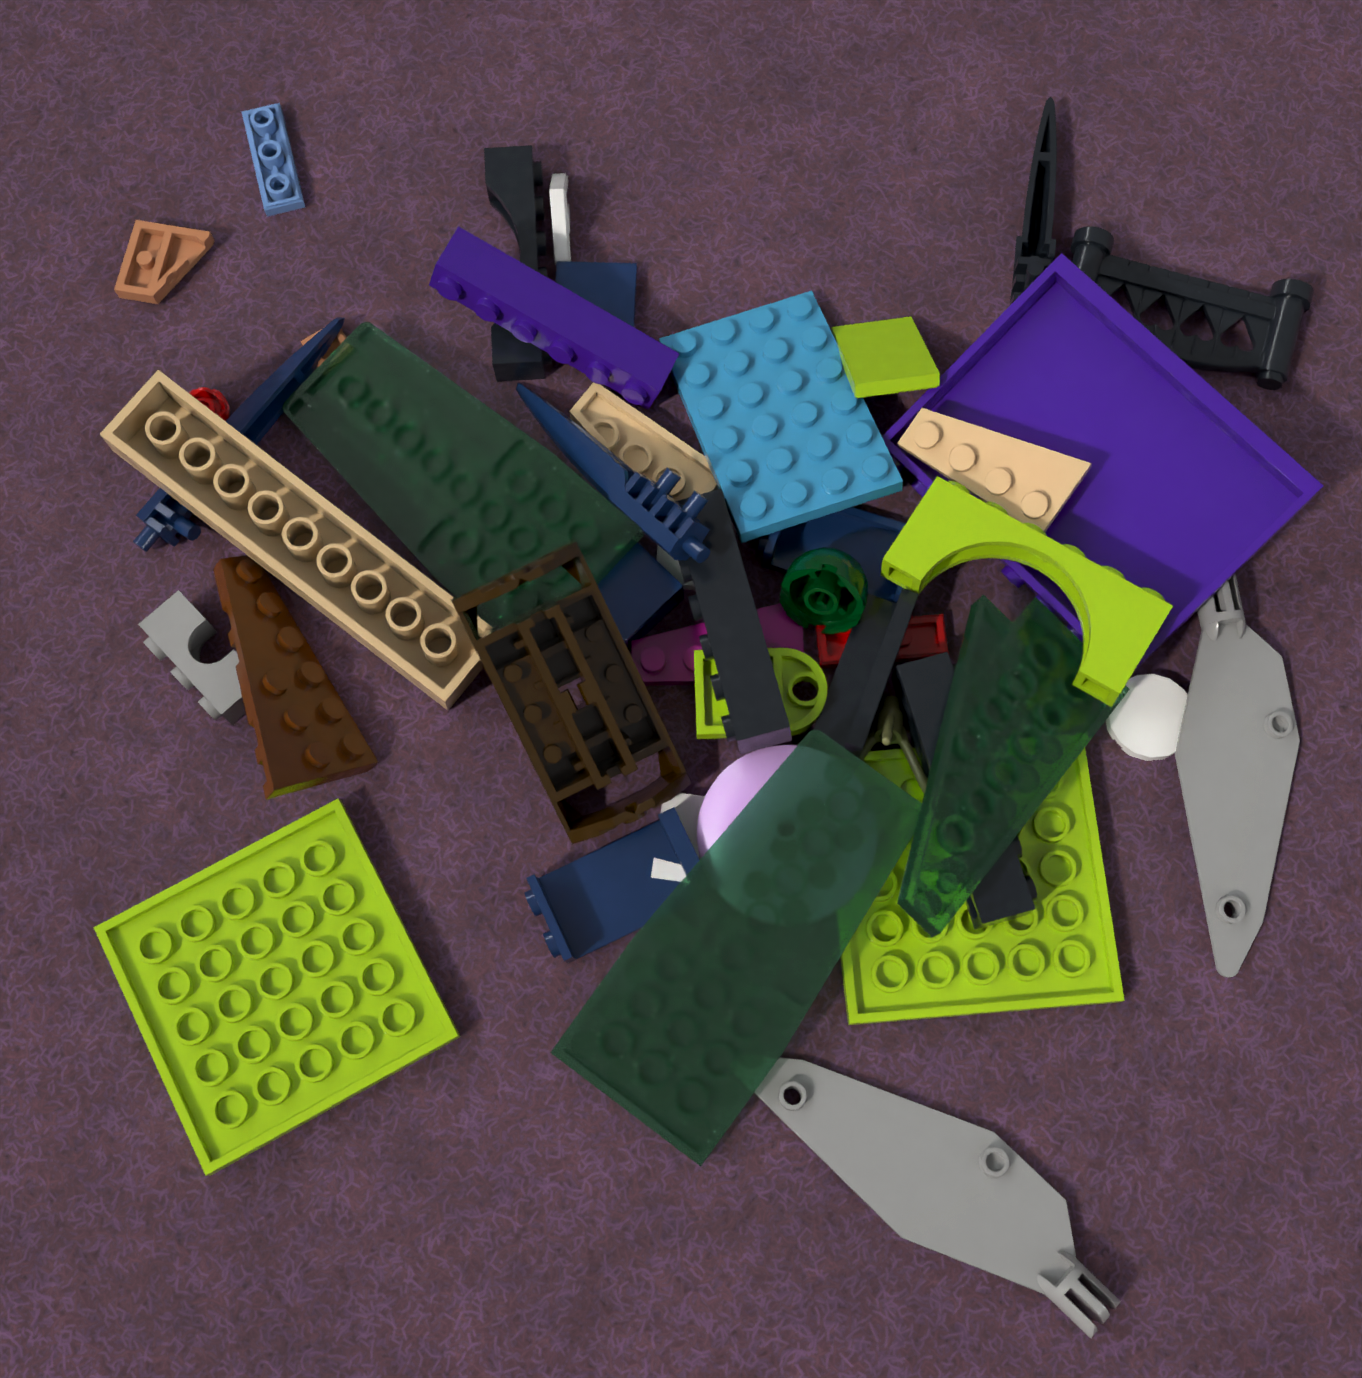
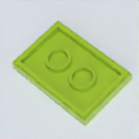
(885, 357)

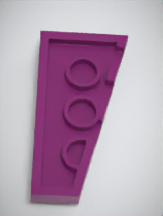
(670, 655)

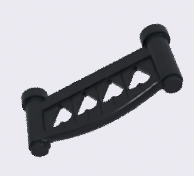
(1269, 320)

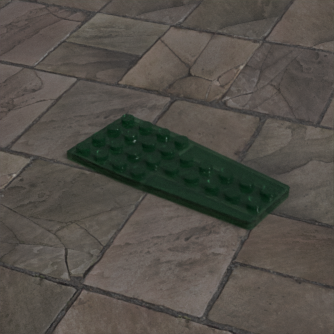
(453, 474)
(742, 947)

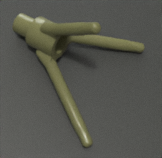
(890, 730)

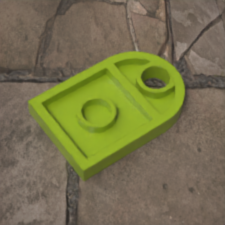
(789, 668)

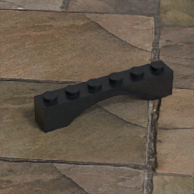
(511, 190)

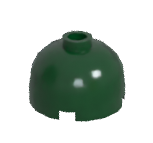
(825, 590)

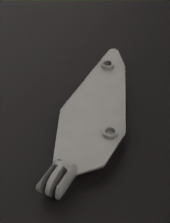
(1235, 771)
(940, 1183)

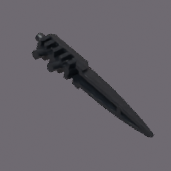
(1035, 247)

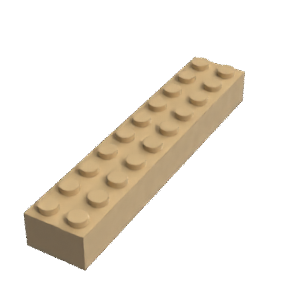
(297, 536)

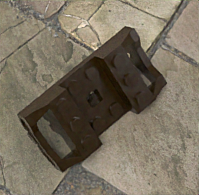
(568, 742)

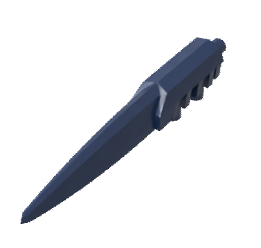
(252, 419)
(634, 494)

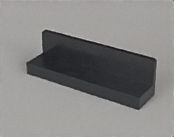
(865, 671)

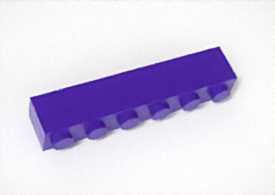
(552, 318)

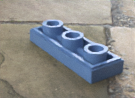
(273, 159)

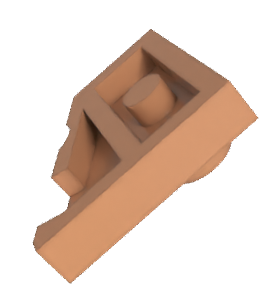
(159, 259)

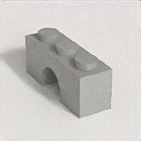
(180, 632)

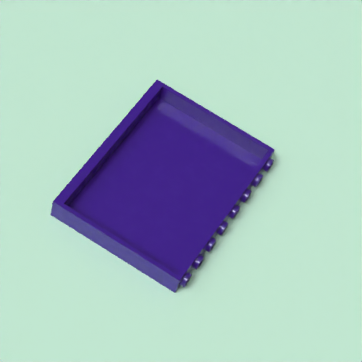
(1176, 472)

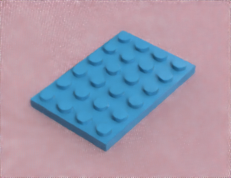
(779, 417)

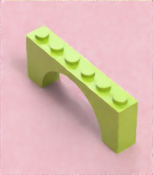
(1113, 613)

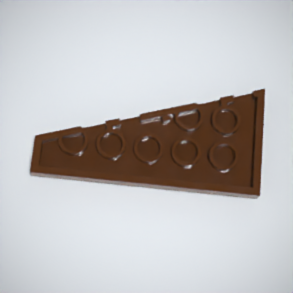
(286, 694)

